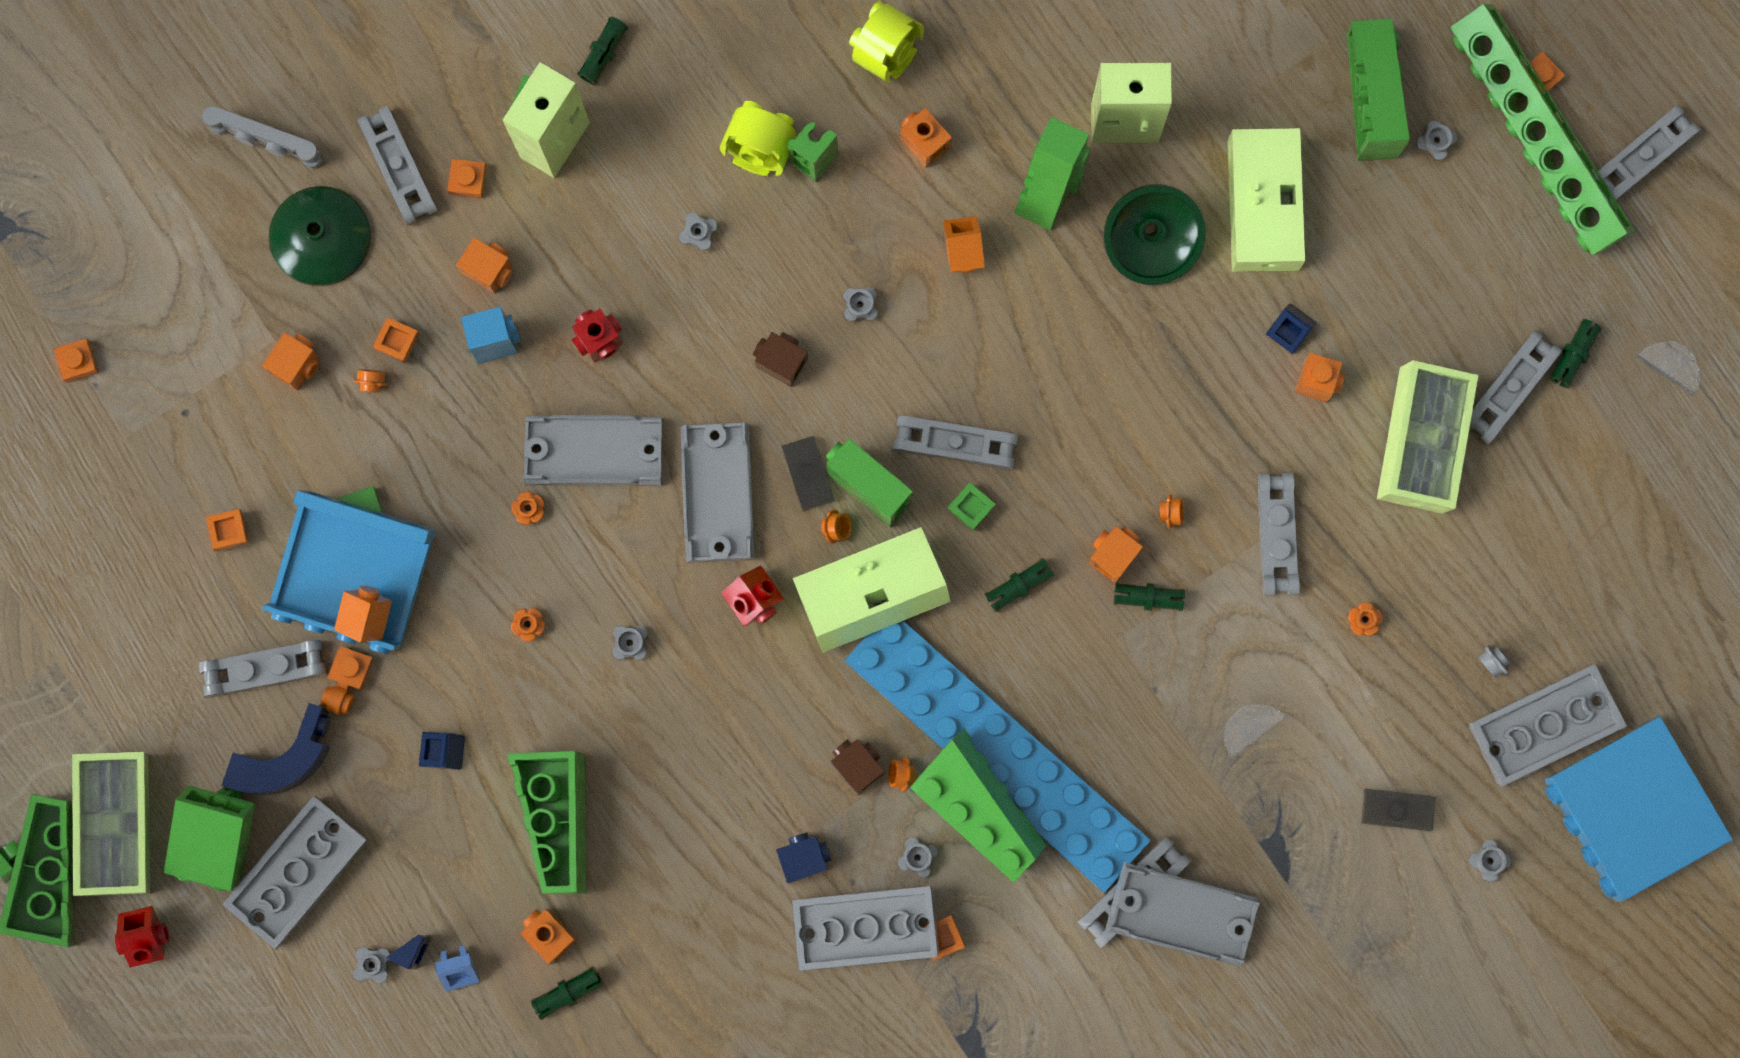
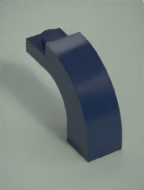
(287, 770)

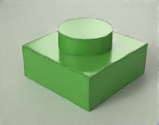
(971, 506)

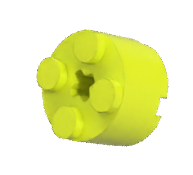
(886, 41)
(758, 139)

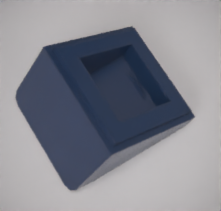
(1291, 328)
(441, 750)
(411, 953)

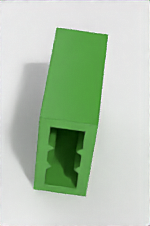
(868, 481)
(209, 838)

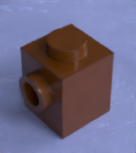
(780, 357)
(857, 764)

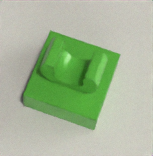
(7, 857)

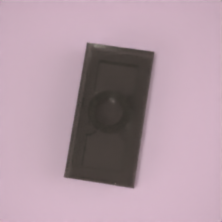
(808, 473)
(1398, 810)

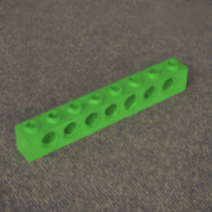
(1559, 136)

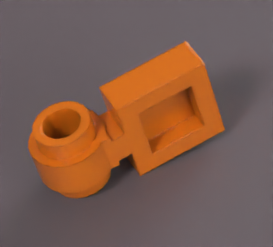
(349, 670)

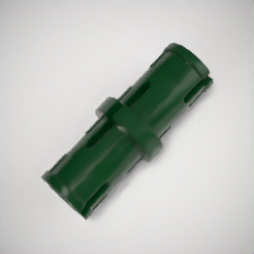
(602, 50)
(1575, 353)
(1019, 585)
(1149, 596)
(567, 993)

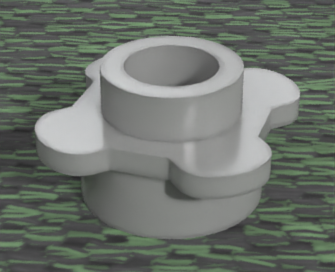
(1440, 131)
(700, 240)
(854, 312)
(624, 634)
(1495, 661)
(1490, 850)
(920, 867)
(363, 970)

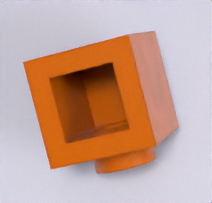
(924, 136)
(963, 244)
(486, 265)
(292, 360)
(1319, 377)
(1115, 552)
(363, 614)
(547, 935)

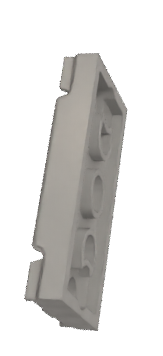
(593, 450)
(717, 492)
(1547, 725)
(295, 872)
(1182, 914)
(866, 928)

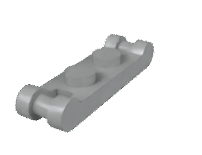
(250, 131)
(1648, 151)
(397, 165)
(1513, 386)
(955, 442)
(1277, 534)
(262, 668)
(1163, 848)

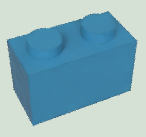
(491, 334)

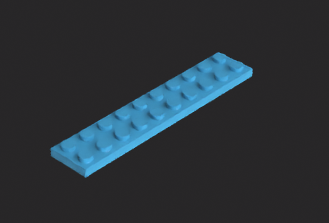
(1040, 784)

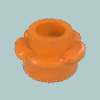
(370, 380)
(1172, 511)
(527, 517)
(836, 526)
(1374, 619)
(537, 624)
(901, 774)

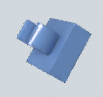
(456, 971)

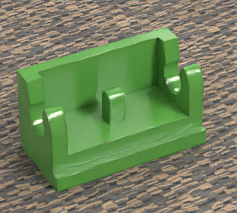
(812, 156)

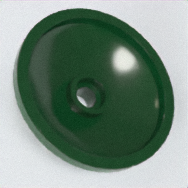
(333, 251)
(1163, 253)

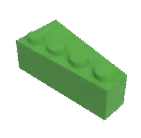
(1377, 90)
(1053, 173)
(979, 807)
(555, 816)
(41, 883)

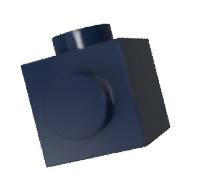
(803, 857)

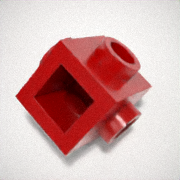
(598, 346)
(753, 596)
(141, 936)

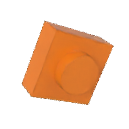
(1547, 71)
(466, 178)
(396, 340)
(76, 360)
(227, 530)
(948, 936)

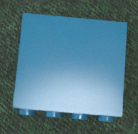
(340, 549)
(1637, 810)

